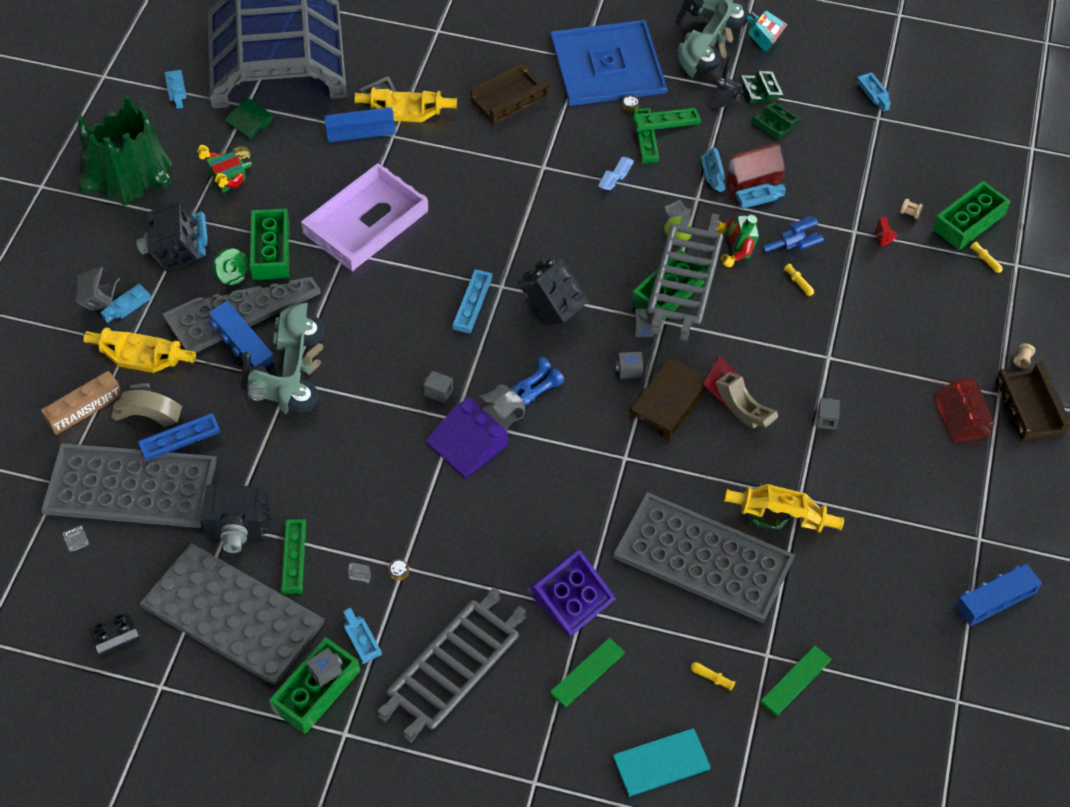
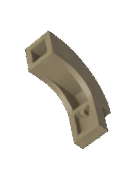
(147, 404)
(742, 404)

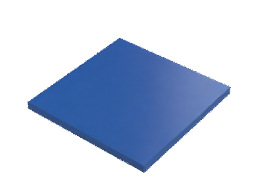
(607, 62)

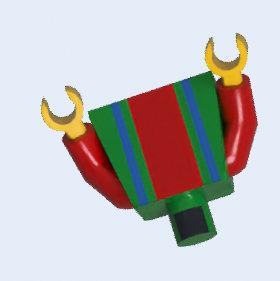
(225, 168)
(742, 237)

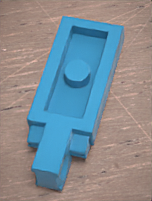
(175, 87)
(874, 90)
(713, 169)
(759, 195)
(202, 233)
(126, 303)
(361, 637)

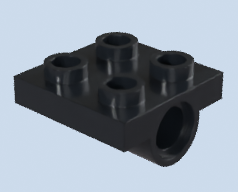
(113, 632)

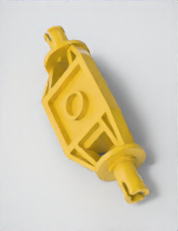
(407, 105)
(139, 350)
(786, 501)

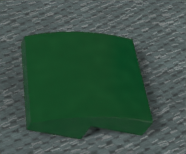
(761, 87)
(249, 118)
(775, 120)

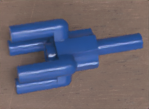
(796, 236)

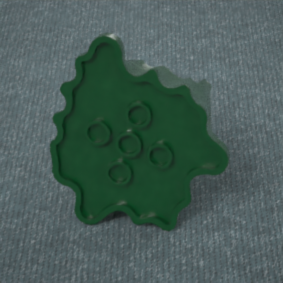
(122, 155)

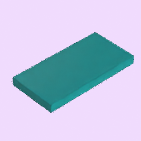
(661, 762)

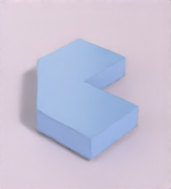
(609, 178)

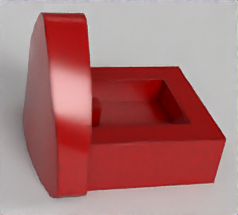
(883, 232)

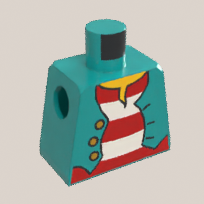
(765, 29)

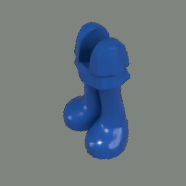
(543, 370)

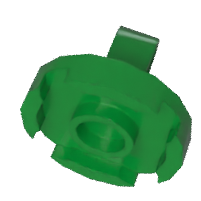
(230, 266)

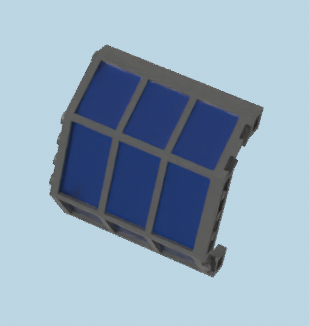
(274, 42)

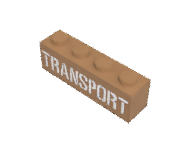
(81, 402)

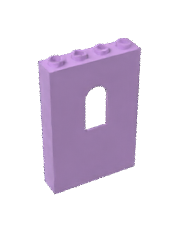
(349, 240)

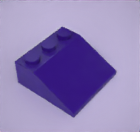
(468, 438)
(571, 592)

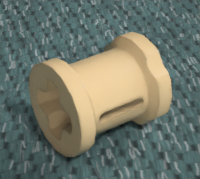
(911, 208)
(1023, 358)

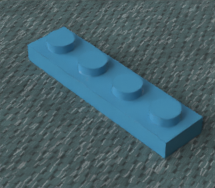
(472, 301)

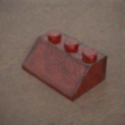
(756, 168)
(964, 410)

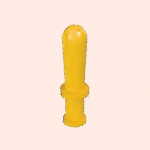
(983, 254)
(796, 276)
(709, 674)

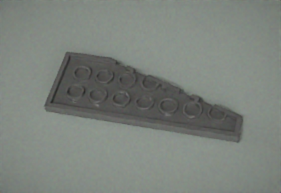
(254, 305)

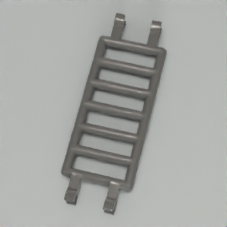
(663, 267)
(472, 678)

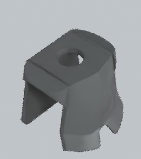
(89, 290)
(505, 405)

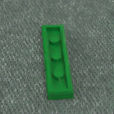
(666, 119)
(647, 141)
(293, 556)
(587, 673)
(795, 681)

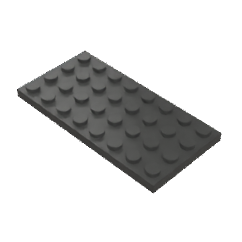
(127, 488)
(704, 557)
(232, 614)

